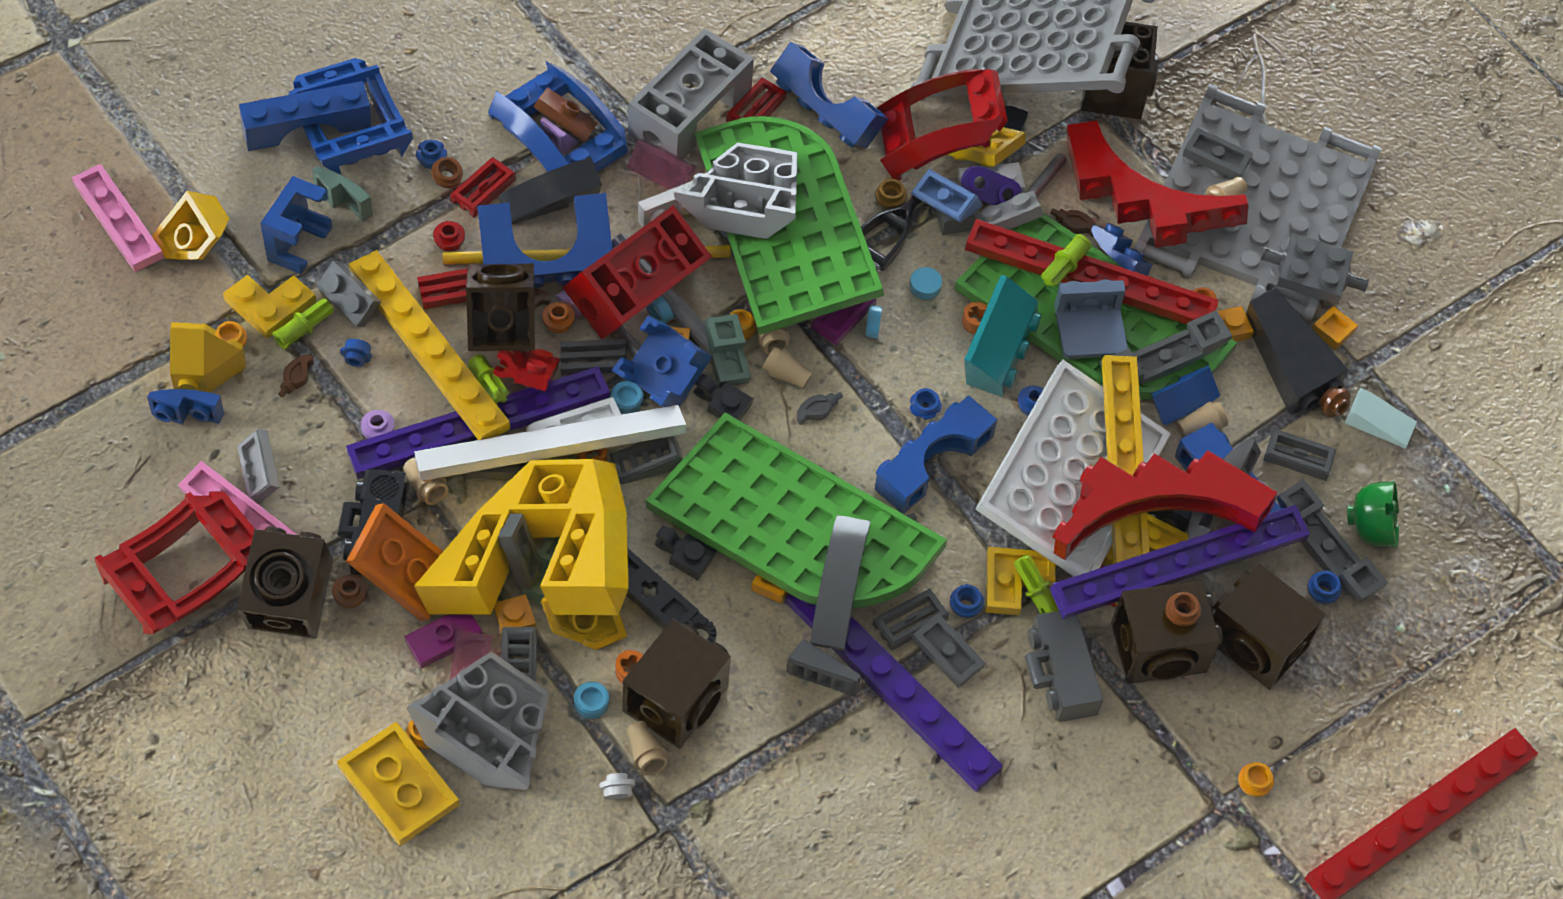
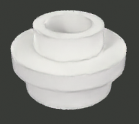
(617, 786)

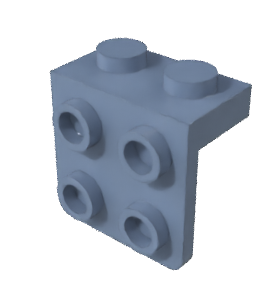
(1090, 318)

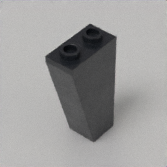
(1293, 352)

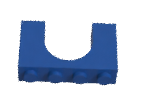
(591, 243)

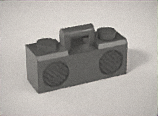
(1071, 675)

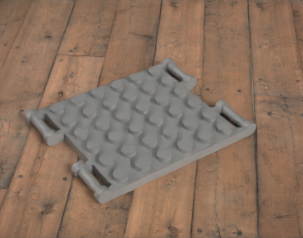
(1036, 44)
(1290, 190)

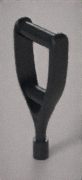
(892, 218)

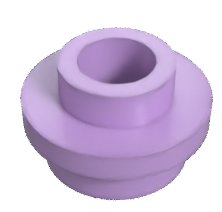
(377, 416)

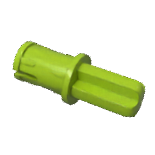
(1066, 260)
(302, 323)
(484, 374)
(1037, 587)

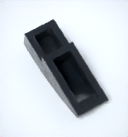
(552, 190)

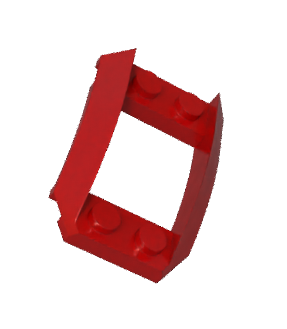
(898, 134)
(141, 591)

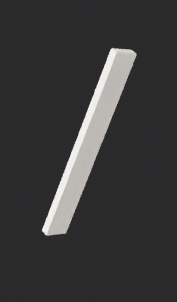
(549, 442)

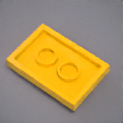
(398, 783)

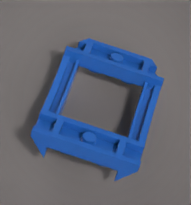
(517, 107)
(363, 143)

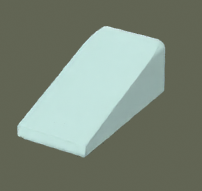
(1380, 419)

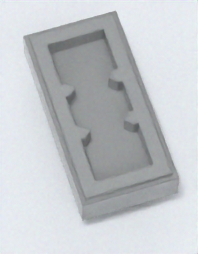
(258, 466)

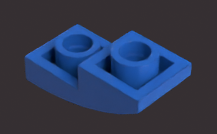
(1118, 248)
(1186, 395)
(177, 403)

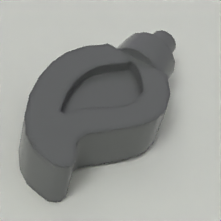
(817, 407)

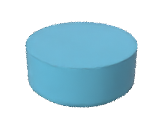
(925, 283)
(660, 310)
(873, 321)
(627, 397)
(591, 700)

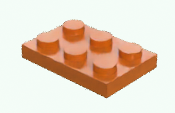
(394, 557)

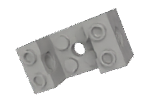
(669, 111)

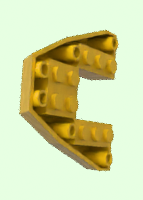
(558, 499)

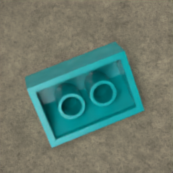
(1001, 338)

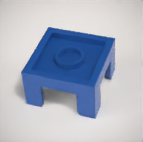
(287, 220)
(664, 364)

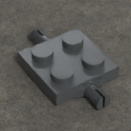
(1315, 268)

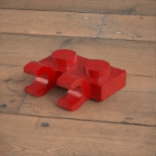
(528, 368)

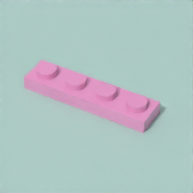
(117, 218)
(205, 479)

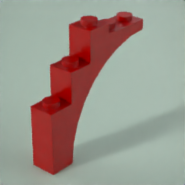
(1136, 198)
(1205, 487)

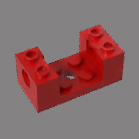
(617, 287)

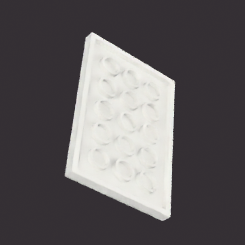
(1044, 465)

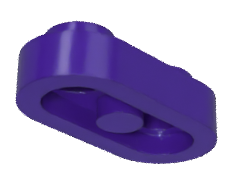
(993, 185)

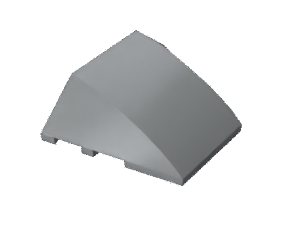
(745, 191)
(485, 721)

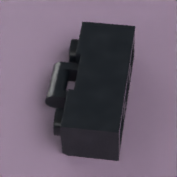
(375, 489)

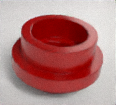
(449, 242)

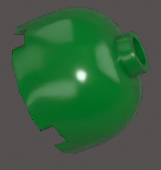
(1376, 514)

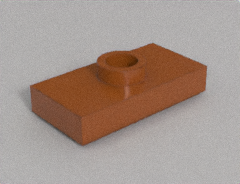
(566, 114)

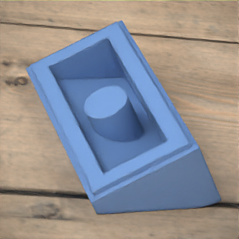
(946, 196)

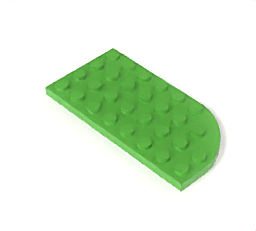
(820, 256)
(1140, 326)
(780, 512)

